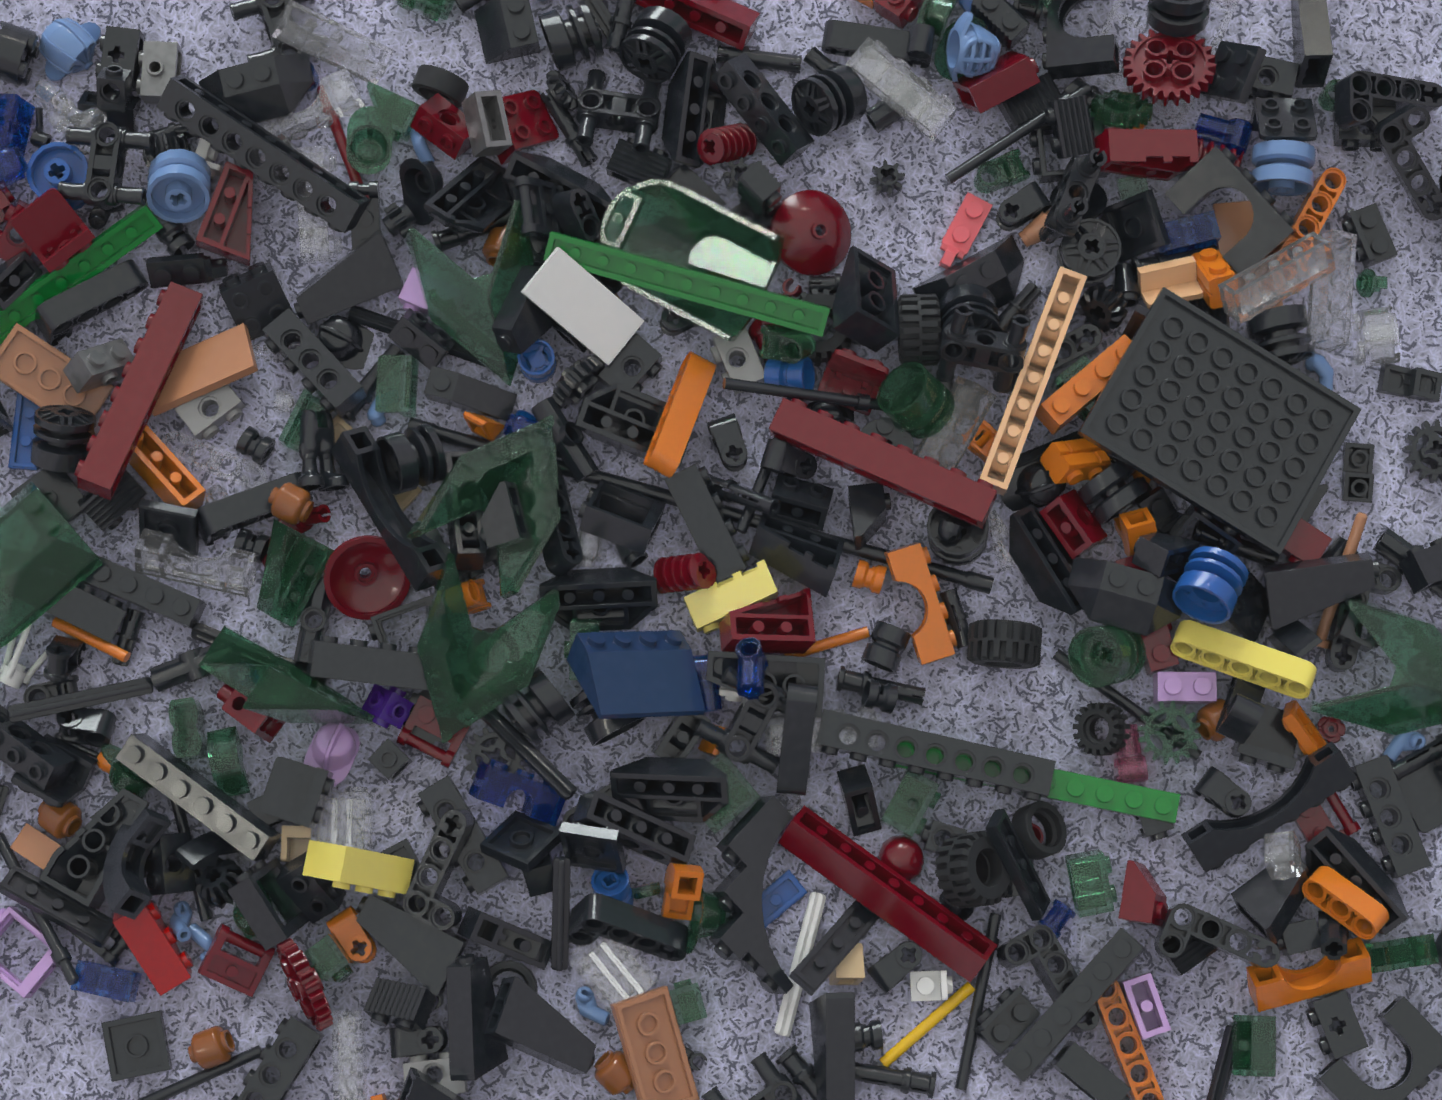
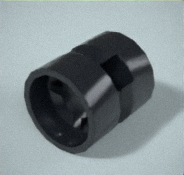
(886, 646)

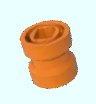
(869, 577)

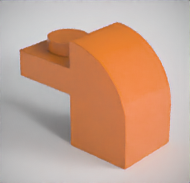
(1132, 526)
(682, 888)

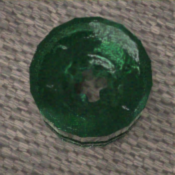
(916, 400)
(1093, 657)

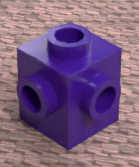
(387, 706)

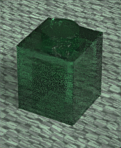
(687, 1002)

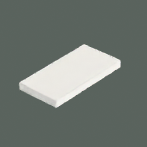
(582, 306)

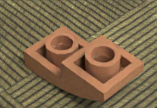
(34, 846)

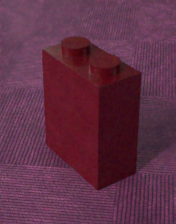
(1010, 77)

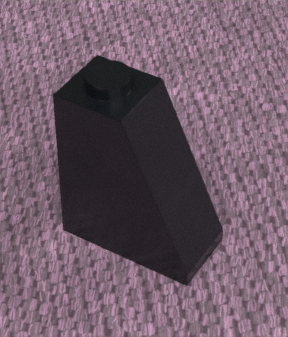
(519, 319)
(1270, 902)

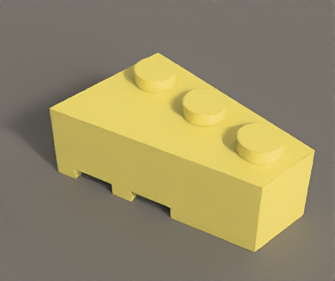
(711, 605)
(358, 867)

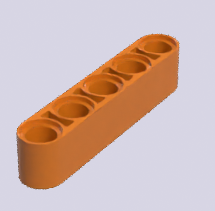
(1324, 197)
(679, 414)
(1137, 1055)

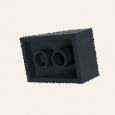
(867, 301)

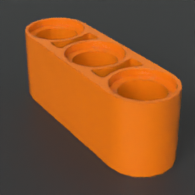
(1345, 902)

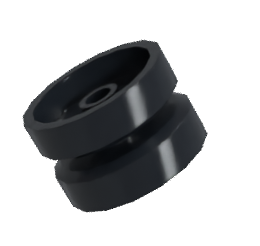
(1178, 17)
(1116, 493)

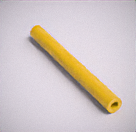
(927, 1024)

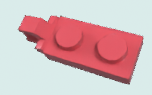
(964, 229)

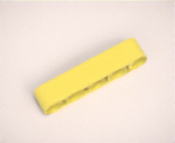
(1243, 659)

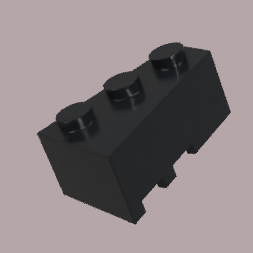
(797, 552)

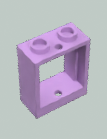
(42, 969)

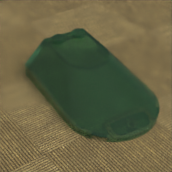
(696, 233)
(38, 560)

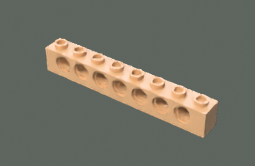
(1032, 379)

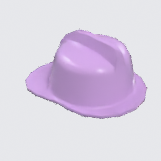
(333, 750)

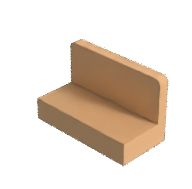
(1175, 275)

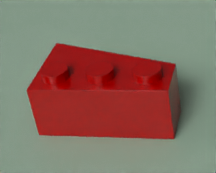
(155, 948)

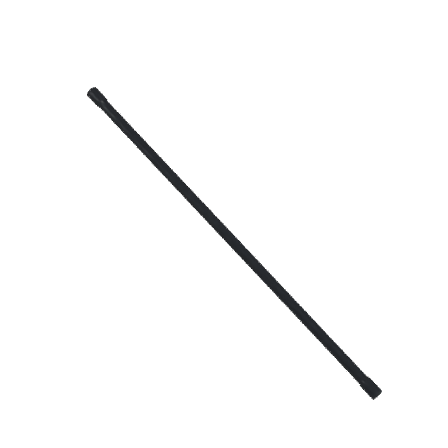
(965, 578)

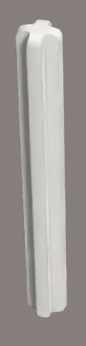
(804, 946)

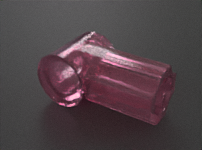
(1130, 761)

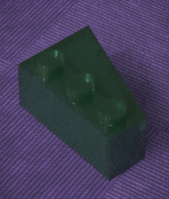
(290, 573)

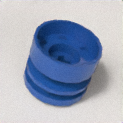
(1210, 585)

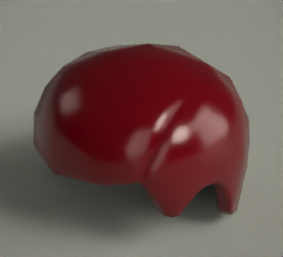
(902, 856)

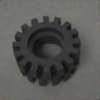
(1116, 727)

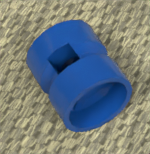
(538, 362)
(794, 375)
(613, 885)

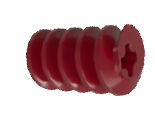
(726, 143)
(684, 573)

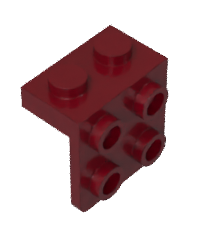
(528, 123)
(52, 230)
(852, 375)

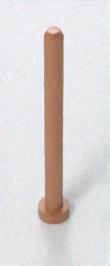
(1350, 548)

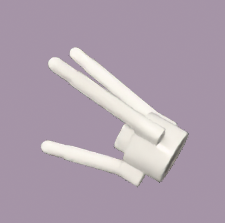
(13, 672)

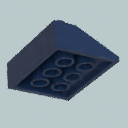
(637, 673)

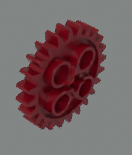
(1168, 67)
(304, 984)

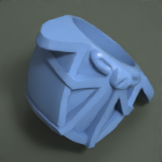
(68, 47)
(970, 49)

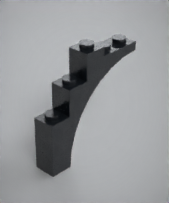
(740, 893)

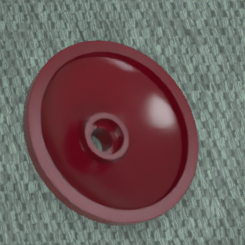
(802, 247)
(368, 594)

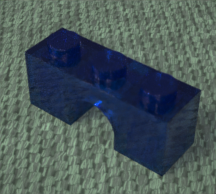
(495, 783)

